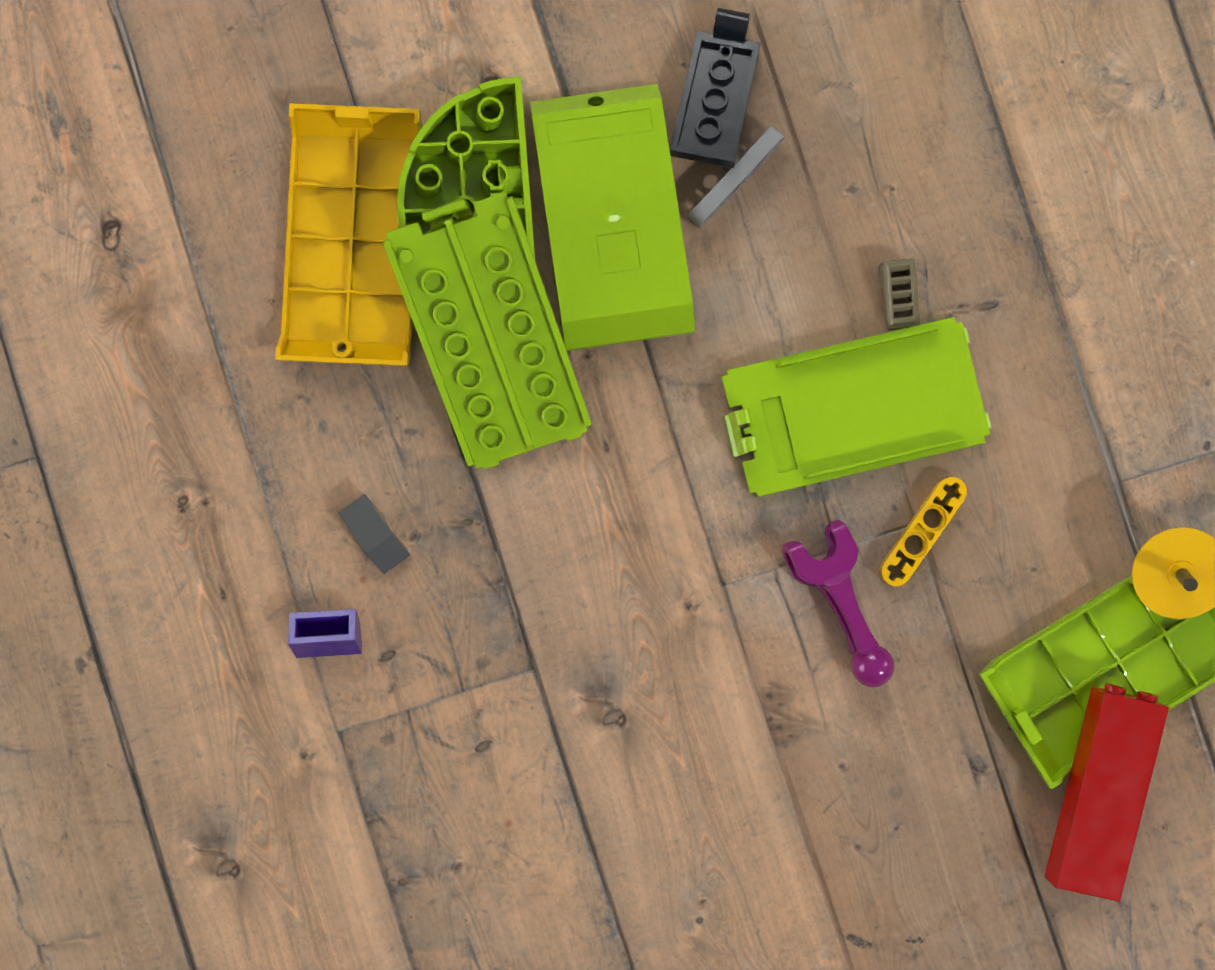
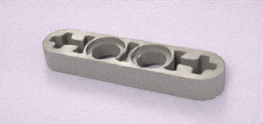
(736, 177)

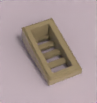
(911, 293)

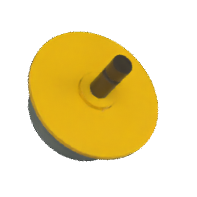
(1176, 573)

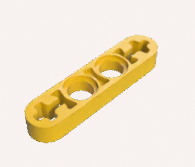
(919, 529)

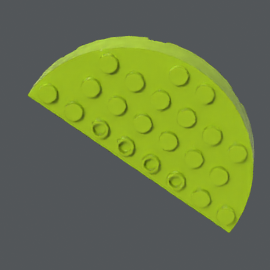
(469, 152)

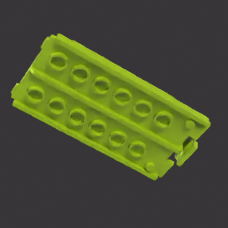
(488, 330)
(855, 406)

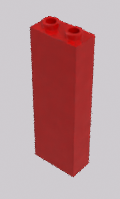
(1106, 792)

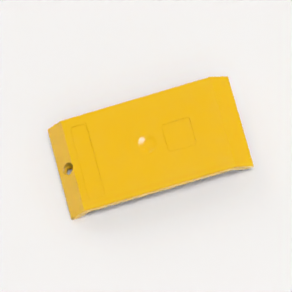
(338, 215)

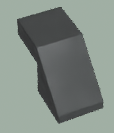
(374, 534)

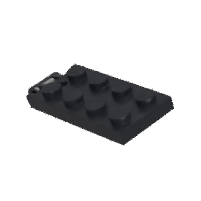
(716, 92)

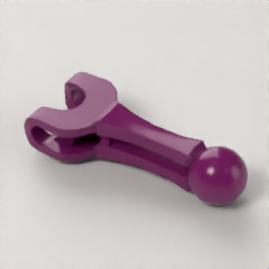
(871, 663)

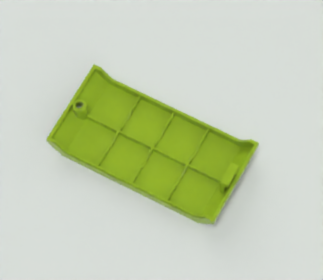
(613, 217)
(1107, 640)

